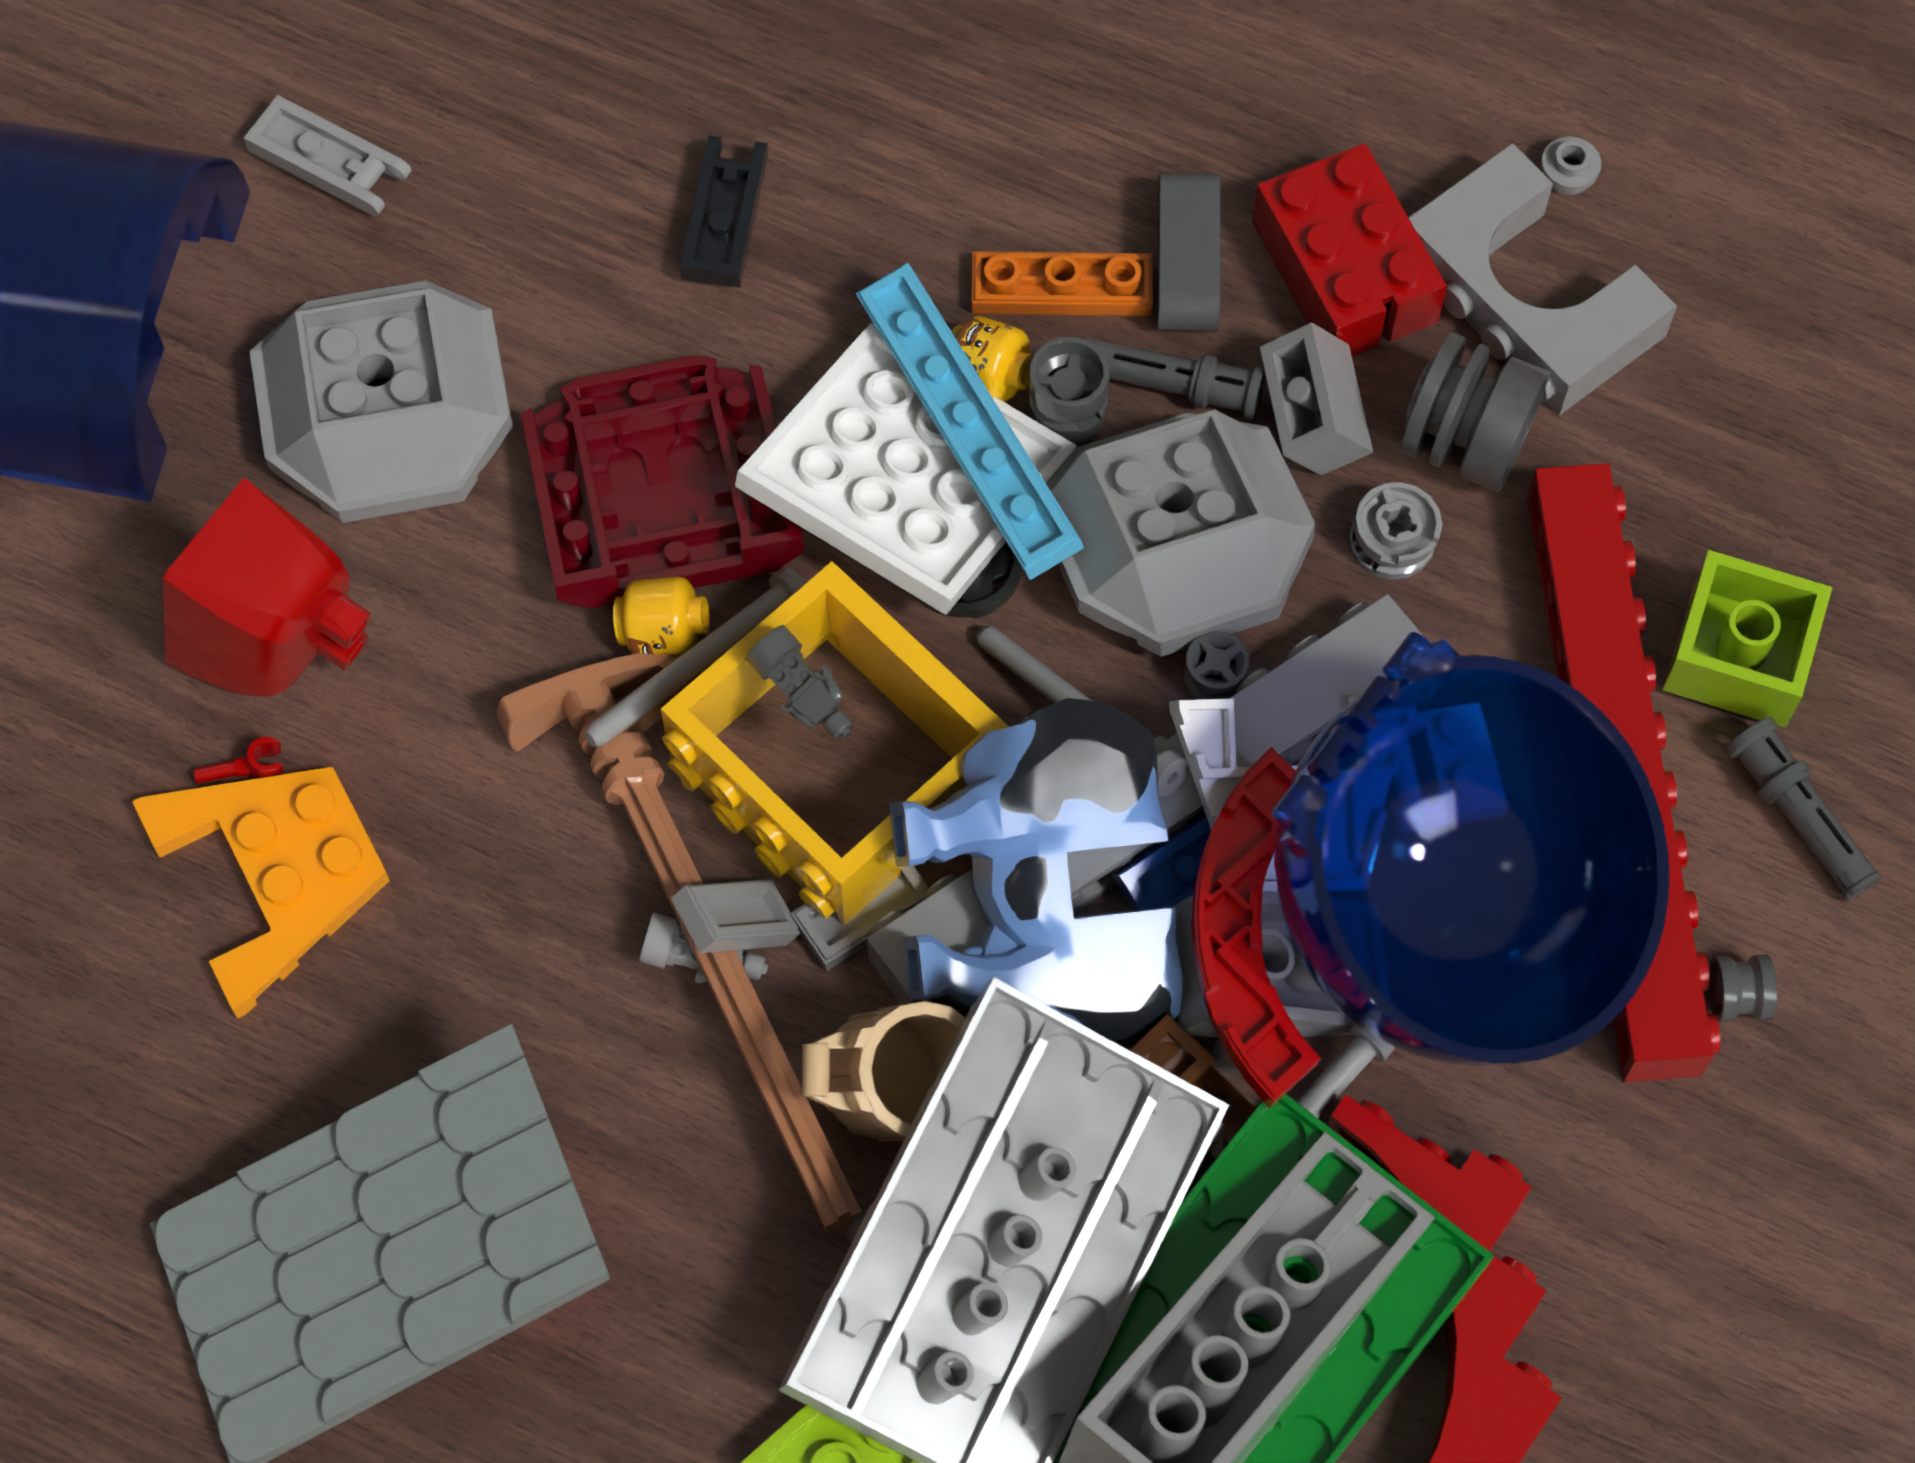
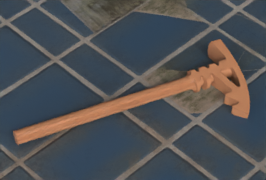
(633, 780)

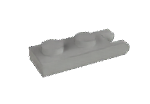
(323, 154)

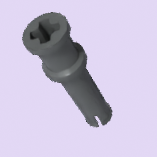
(1200, 380)
(1786, 784)

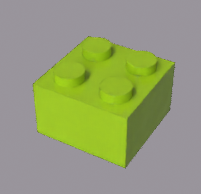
(1747, 638)

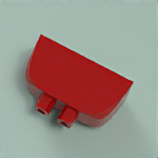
(258, 600)

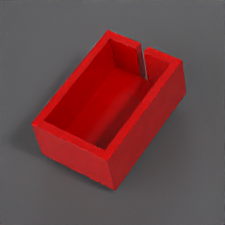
(1349, 250)

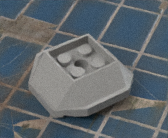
(389, 444)
(1192, 571)

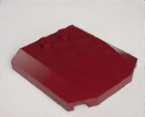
(643, 478)

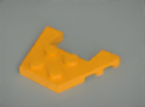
(298, 852)

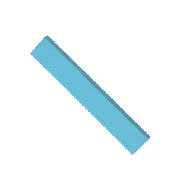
(970, 422)

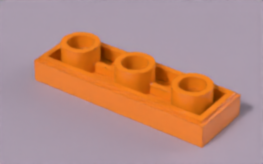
(1093, 285)

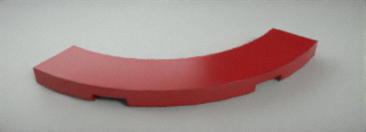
(1230, 940)

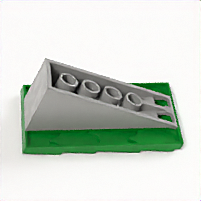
(1275, 1306)

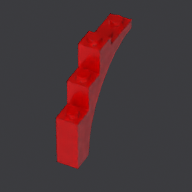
(1489, 1403)

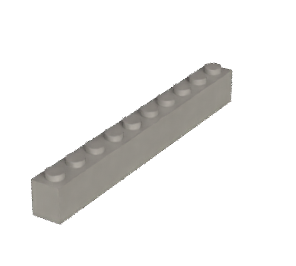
(1270, 710)

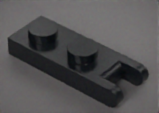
(723, 216)

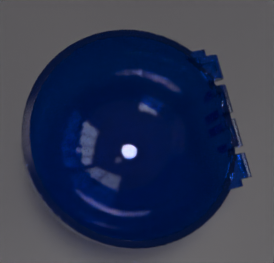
(1472, 860)

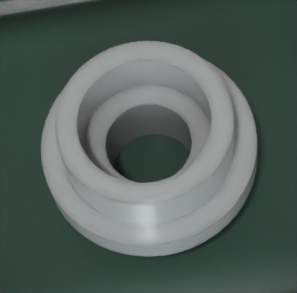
(1571, 178)

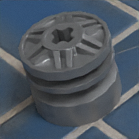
(1473, 411)

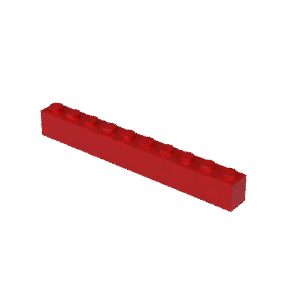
(1600, 654)

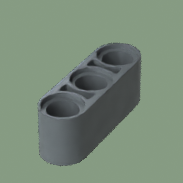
(1188, 252)

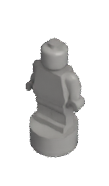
(668, 945)

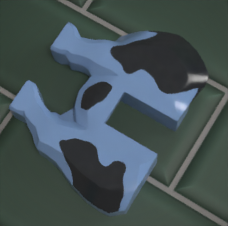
(1032, 792)

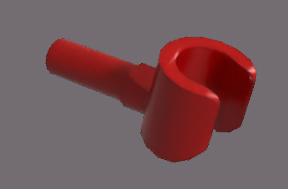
(246, 765)

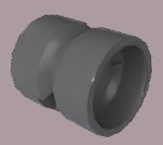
(1069, 388)

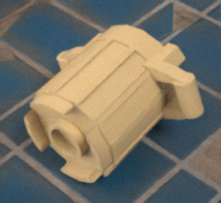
(880, 1066)

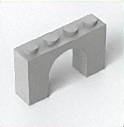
(1574, 343)

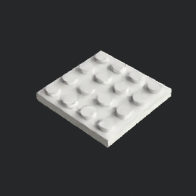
(879, 480)

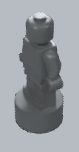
(811, 693)

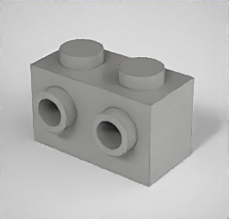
(1316, 399)

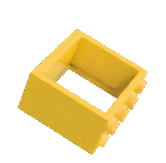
(896, 663)

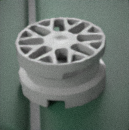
(1396, 529)

